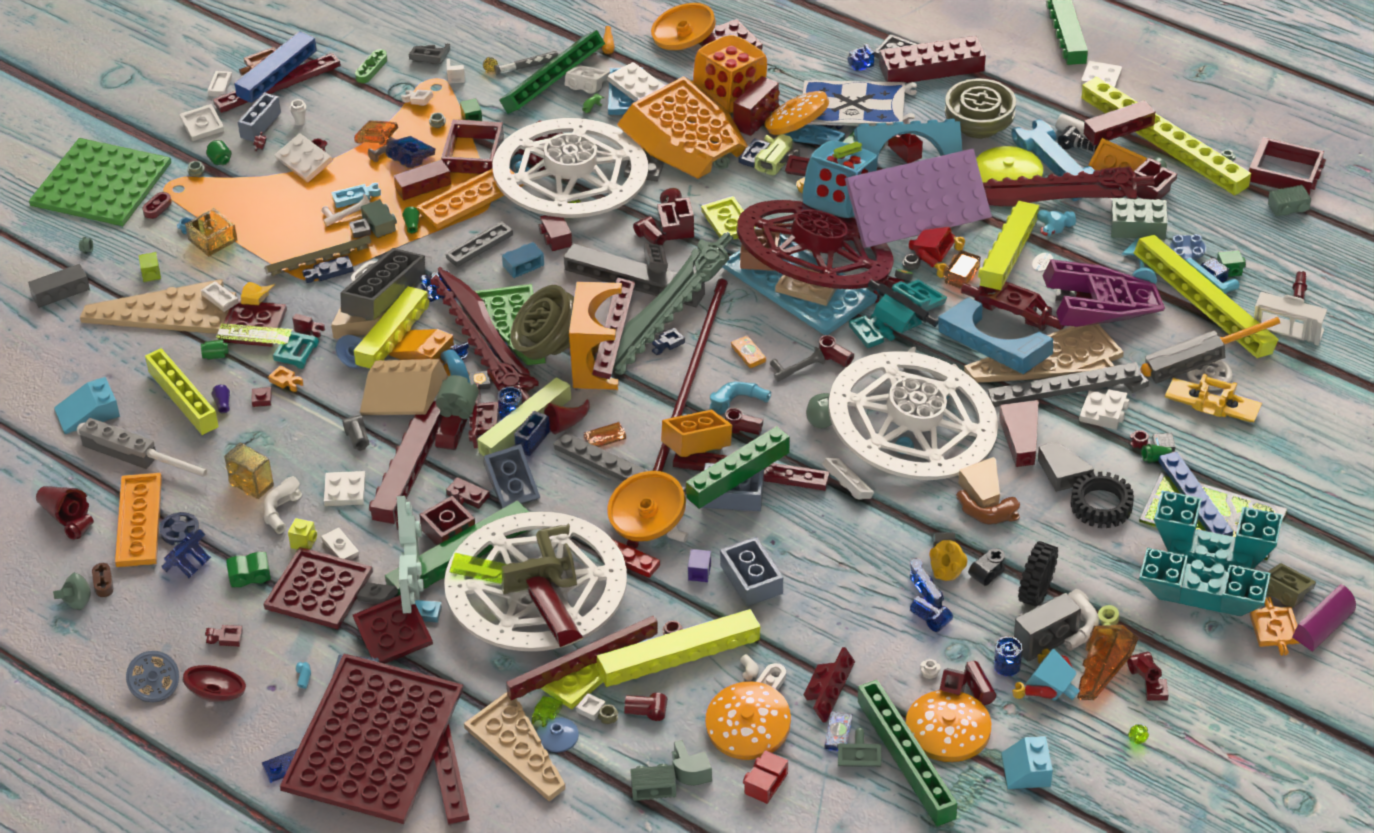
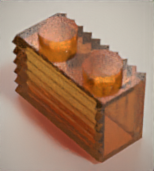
(961, 269)

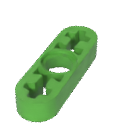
(377, 60)

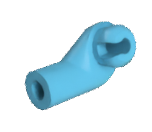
(305, 673)

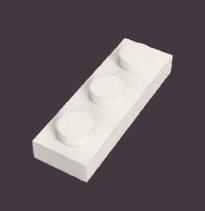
(848, 478)

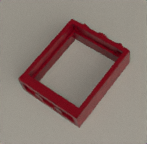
(471, 129)
(1288, 152)

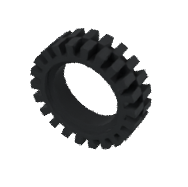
(1102, 516)
(1038, 574)

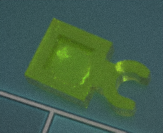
(545, 709)

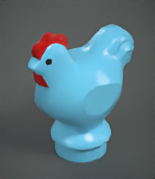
(1055, 221)

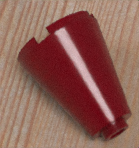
(63, 503)

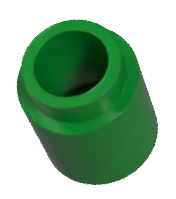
(214, 349)

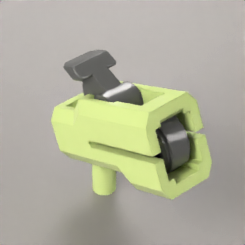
(775, 155)

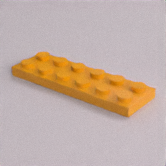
(461, 200)
(138, 520)

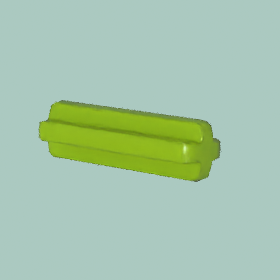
(847, 150)

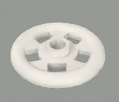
(1212, 372)

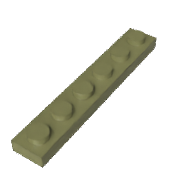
(310, 258)

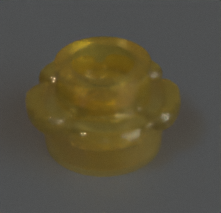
(489, 64)

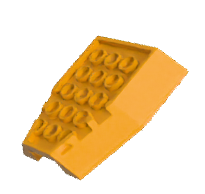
(668, 136)

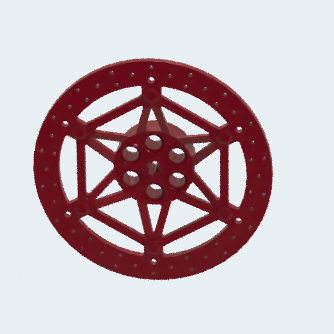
(815, 232)

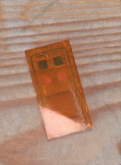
(605, 435)

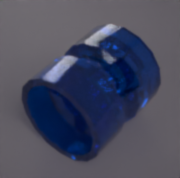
(508, 400)
(1008, 656)

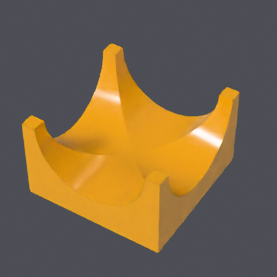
(588, 333)

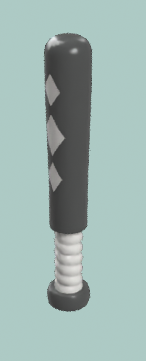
(528, 62)

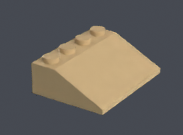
(402, 387)

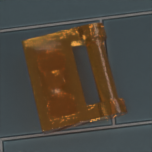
(376, 132)

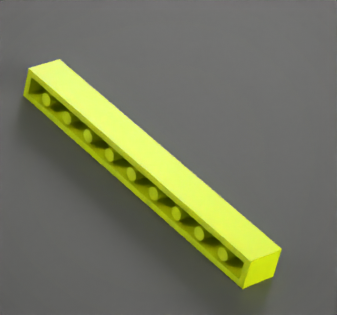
(1204, 294)

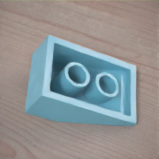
(90, 401)

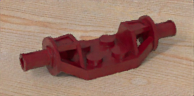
(1015, 300)

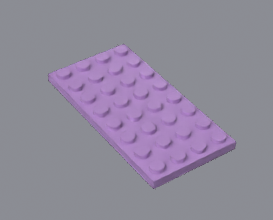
(918, 197)

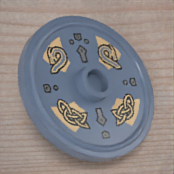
(152, 676)

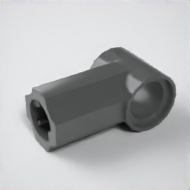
(355, 428)

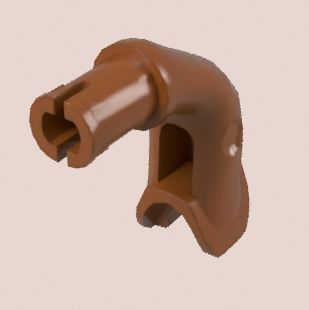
(991, 515)

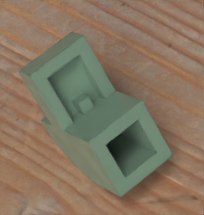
(690, 769)

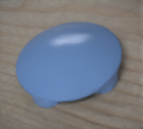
(1188, 246)

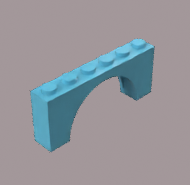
(943, 135)

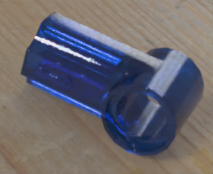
(935, 617)

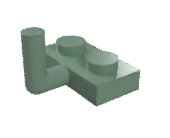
(859, 753)

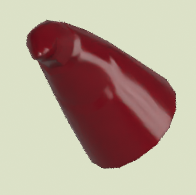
(563, 417)

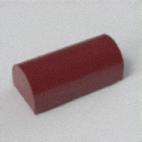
(979, 683)

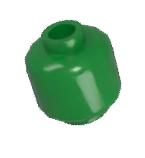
(218, 152)

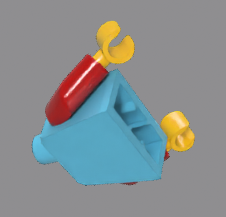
(1049, 678)

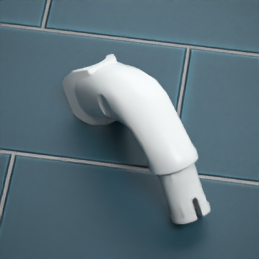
(279, 495)
(1087, 615)

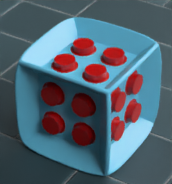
(825, 178)

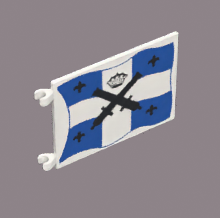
(862, 102)

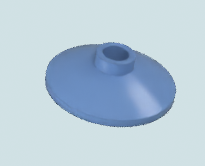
(345, 350)
(558, 735)

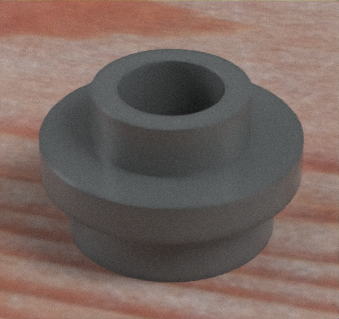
(911, 262)

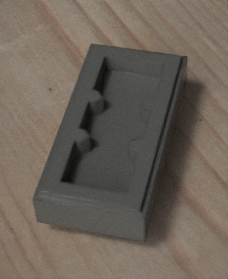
(377, 593)

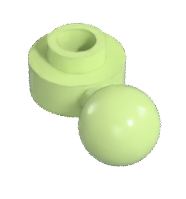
(1108, 611)

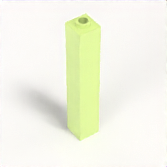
(502, 434)

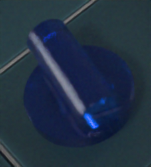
(461, 350)

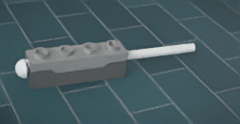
(127, 446)

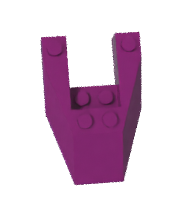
(1113, 293)

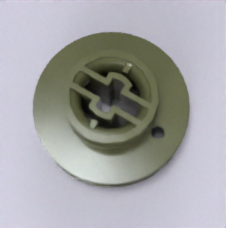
(981, 107)
(543, 323)

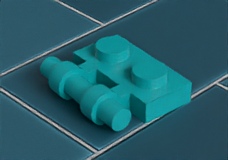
(868, 333)

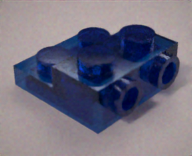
(409, 151)

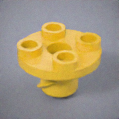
(947, 560)

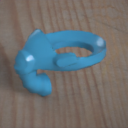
(517, 166)

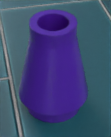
(221, 397)

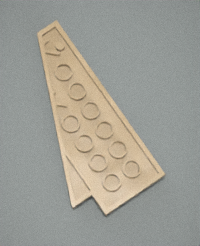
(166, 309)
(1073, 352)

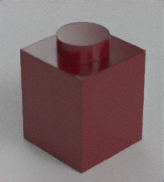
(953, 681)

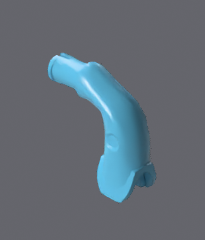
(721, 399)

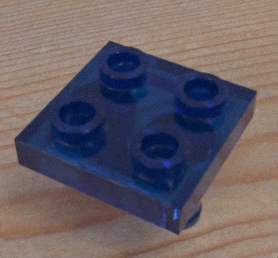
(178, 558)

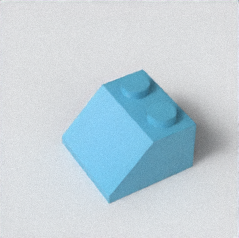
(1028, 764)

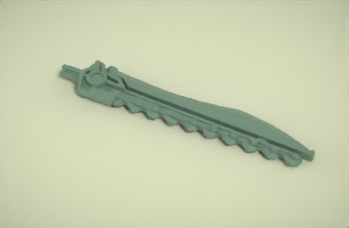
(642, 328)

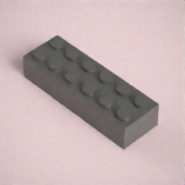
(382, 284)

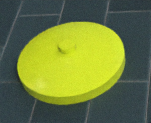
(1008, 162)

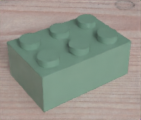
(1138, 218)

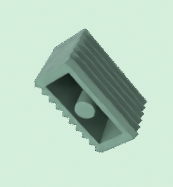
(1289, 200)
(379, 218)
(653, 782)

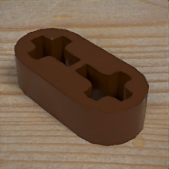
(99, 580)

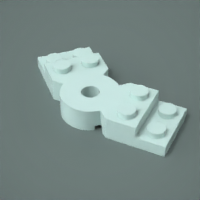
(409, 562)

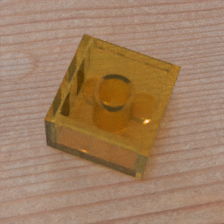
(211, 232)
(249, 470)

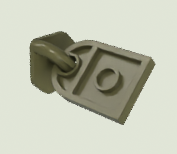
(515, 574)

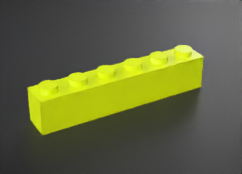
(391, 327)
(181, 391)

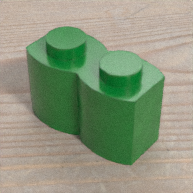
(248, 569)

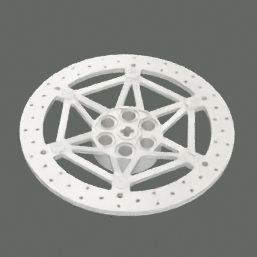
(570, 158)
(915, 406)
(520, 602)

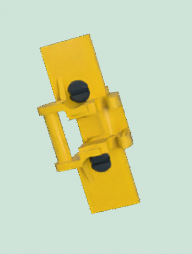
(1204, 401)

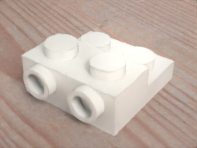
(585, 78)
(1104, 409)

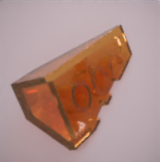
(1108, 651)

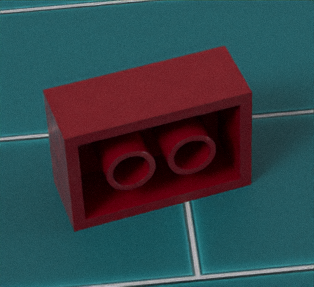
(756, 105)

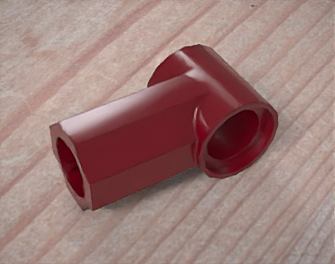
(648, 229)
(835, 352)
(743, 422)
(1144, 666)
(652, 706)

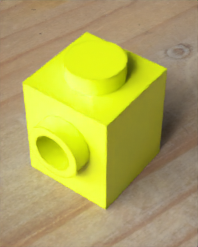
(302, 534)

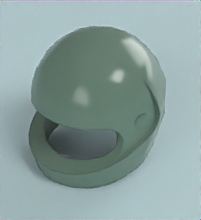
(817, 411)

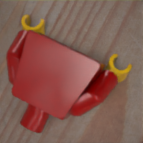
(934, 245)

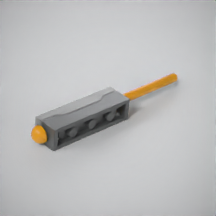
(1194, 353)

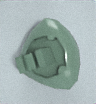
(74, 591)

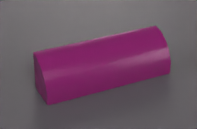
(1325, 618)

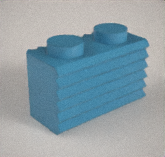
(523, 259)

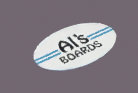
(1041, 261)

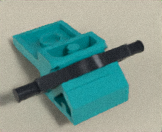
(906, 304)

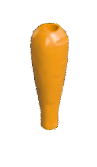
(609, 45)

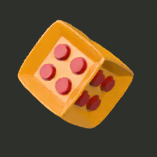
(728, 68)

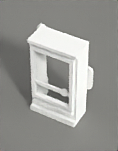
(1294, 309)

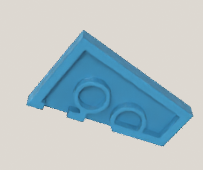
(816, 134)

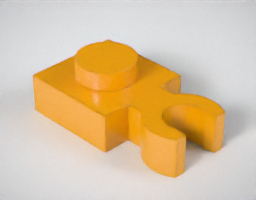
(284, 377)

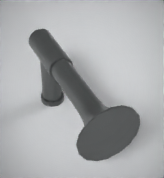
(782, 373)

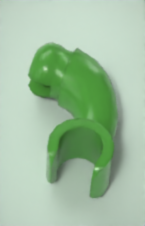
(588, 104)

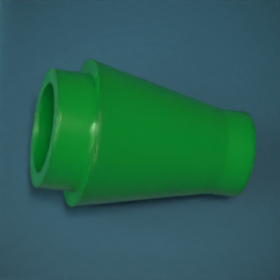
(411, 219)
(1152, 452)

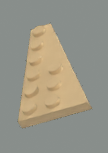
(513, 739)

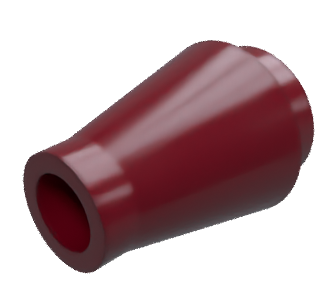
(77, 527)

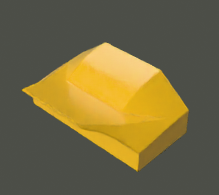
(254, 294)

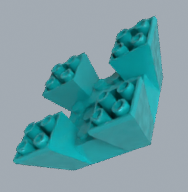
(1207, 566)

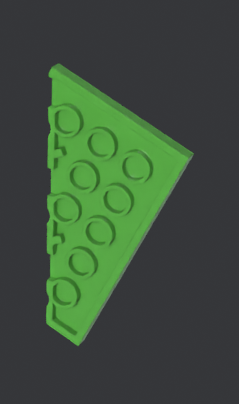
(503, 307)

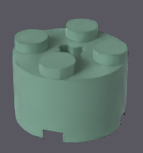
(457, 397)

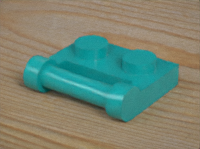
(287, 352)

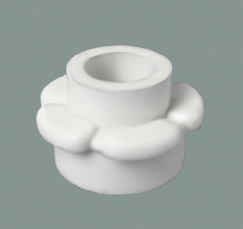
(930, 668)

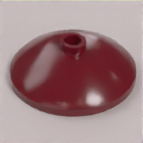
(213, 683)

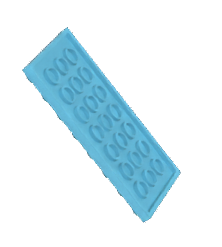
(825, 319)

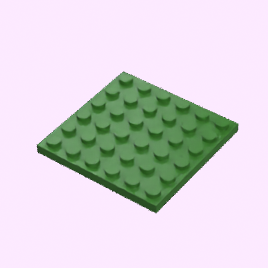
(100, 181)

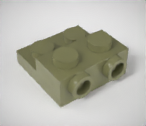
(1288, 585)

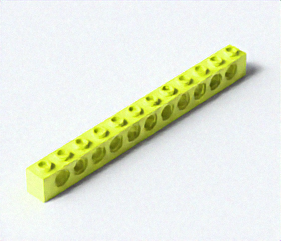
(1172, 140)

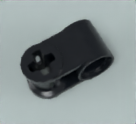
(988, 566)

